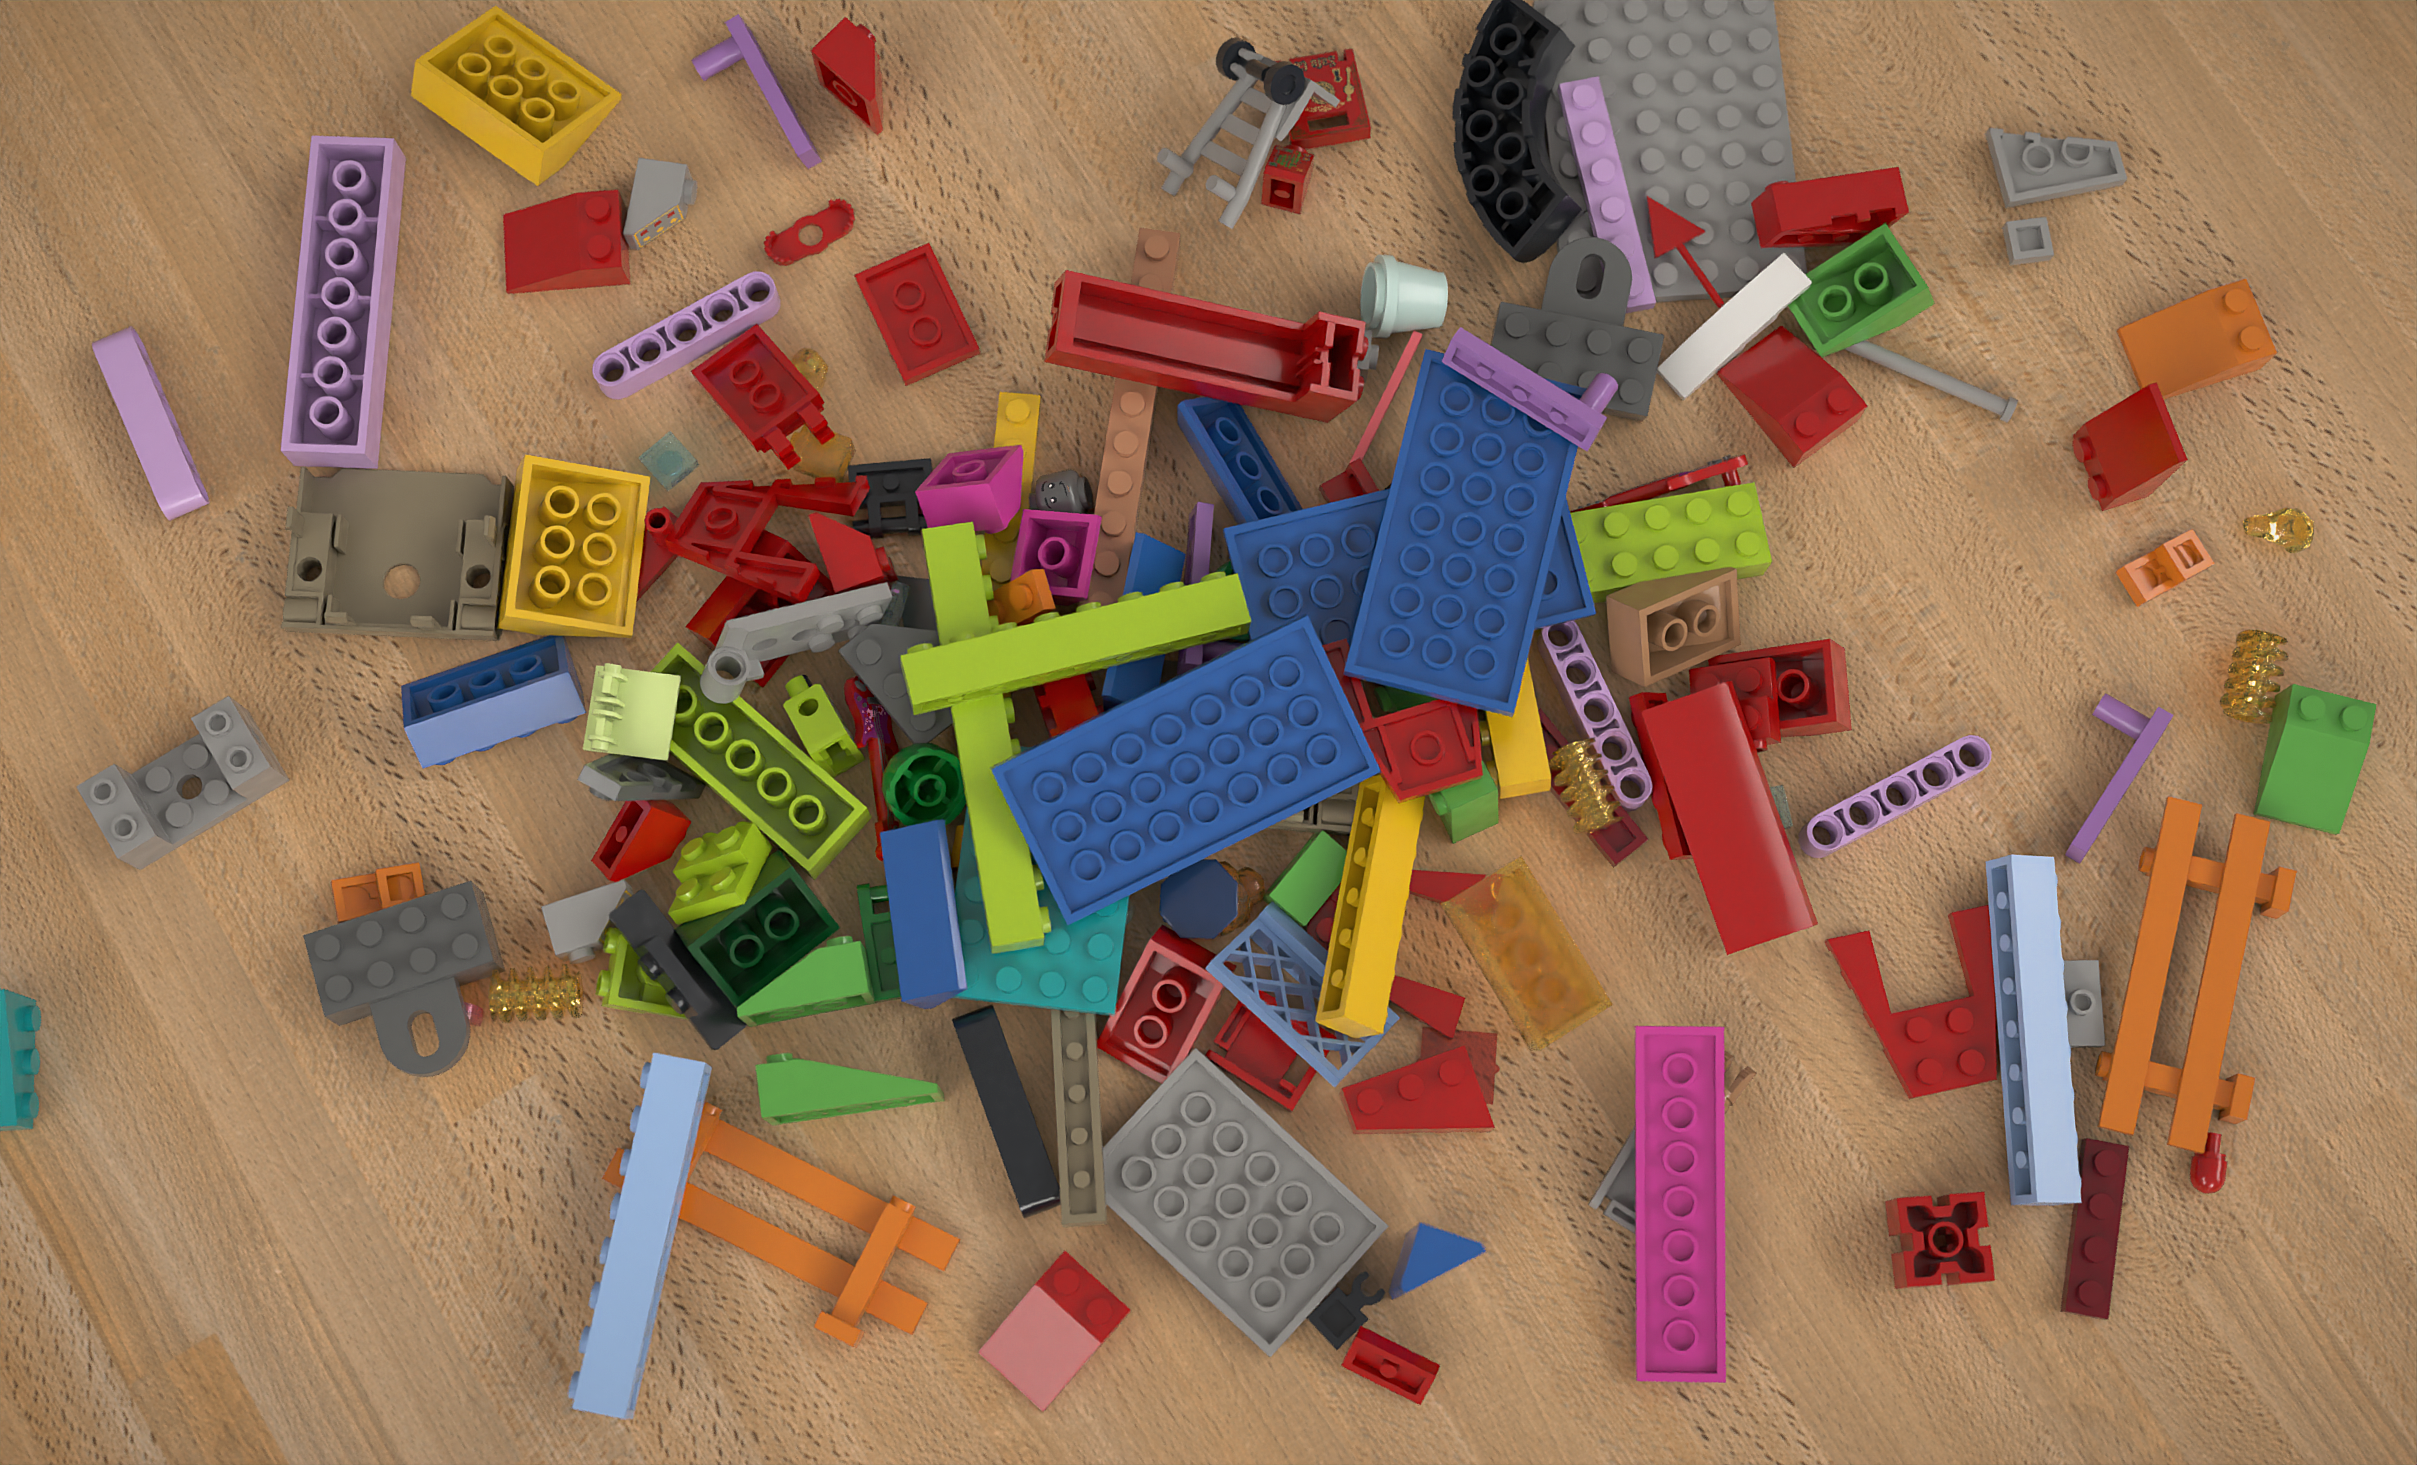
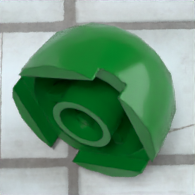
(924, 784)

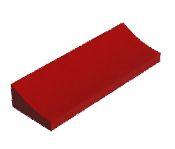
(1729, 817)

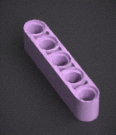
(676, 353)
(150, 423)
(1596, 693)
(1911, 786)

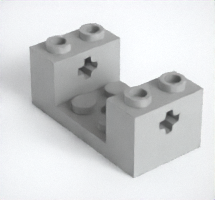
(146, 811)

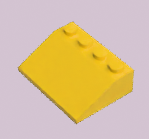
(513, 94)
(573, 550)

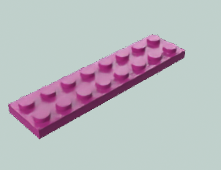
(1680, 1204)

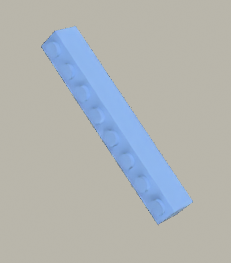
(2033, 1031)
(641, 1236)

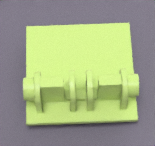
(631, 712)

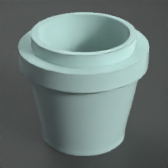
(1401, 297)

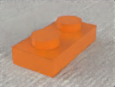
(1022, 599)

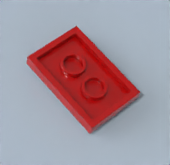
(917, 314)

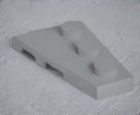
(2051, 168)

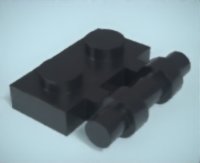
(890, 486)

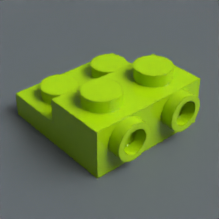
(718, 871)
(626, 984)

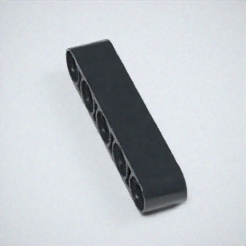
(1008, 1111)

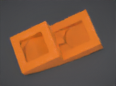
(2164, 567)
(376, 891)

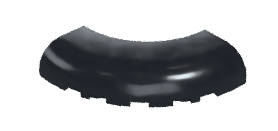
(1502, 128)

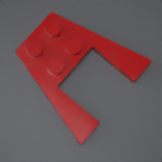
(729, 517)
(1416, 747)
(1424, 1003)
(1939, 1043)

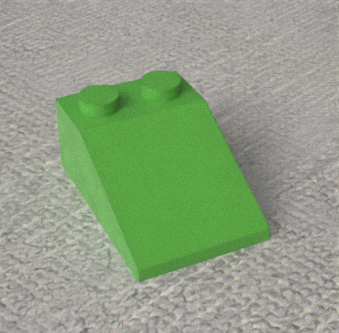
(1860, 293)
(2313, 757)
(818, 984)

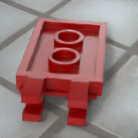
(763, 394)

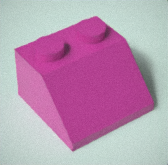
(975, 488)
(1063, 547)

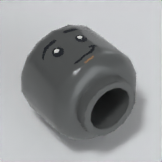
(1062, 493)

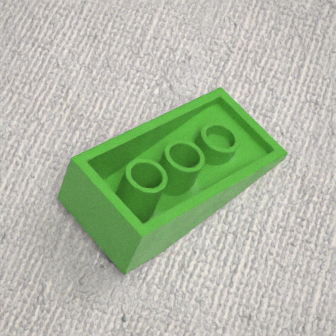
(812, 1090)

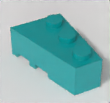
(18, 1061)

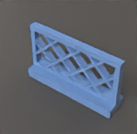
(1305, 960)

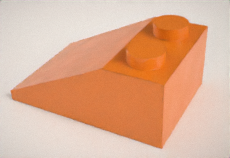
(2199, 341)

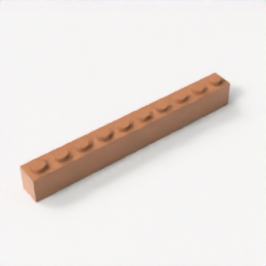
(1129, 437)

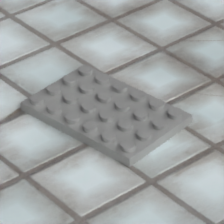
(1235, 1202)

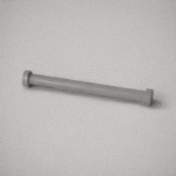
(1936, 379)

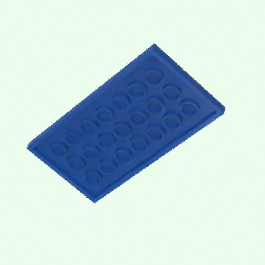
(1462, 545)
(1322, 558)
(1186, 769)

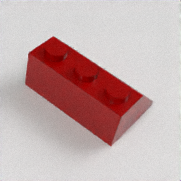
(737, 599)

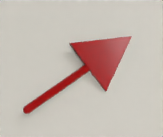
(1671, 232)

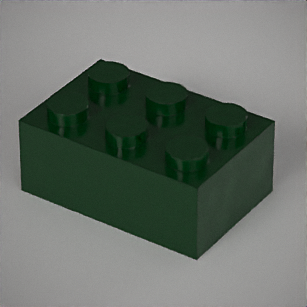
(763, 937)

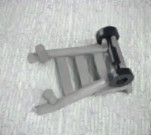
(1283, 103)

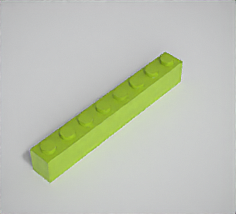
(1075, 642)

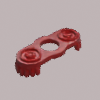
(833, 221)

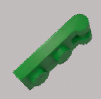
(879, 943)

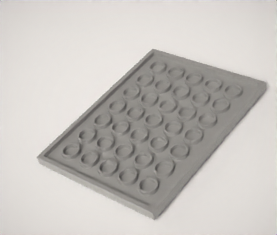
(1694, 126)

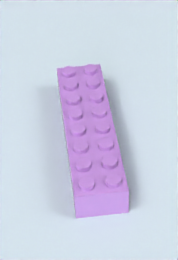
(343, 302)

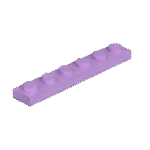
(1604, 181)

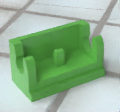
(1308, 878)

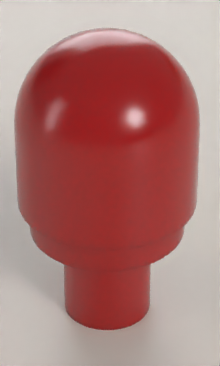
(2210, 1168)

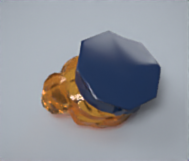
(1209, 898)

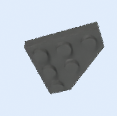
(877, 662)

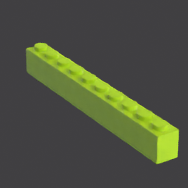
(983, 740)

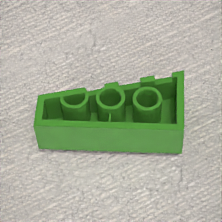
(1462, 808)

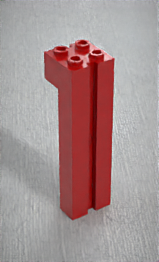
(1207, 347)

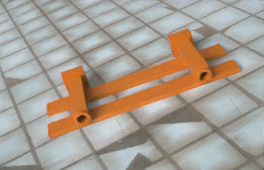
(2238, 888)
(855, 1286)

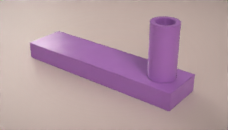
(744, 45)
(1535, 396)
(1195, 568)
(2147, 734)

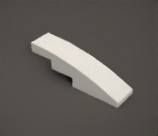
(1733, 326)

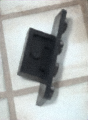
(670, 962)

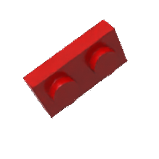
(1390, 1365)

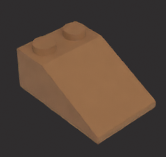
(1672, 624)

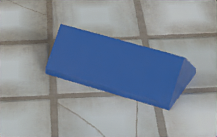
(1235, 459)
(1149, 569)
(923, 914)
(1428, 1254)

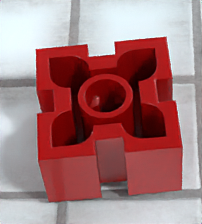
(1957, 1219)

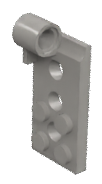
(788, 631)

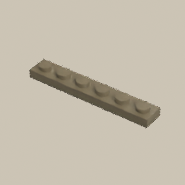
(1078, 1119)

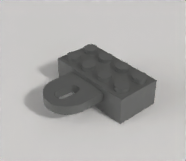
(1582, 337)
(405, 966)

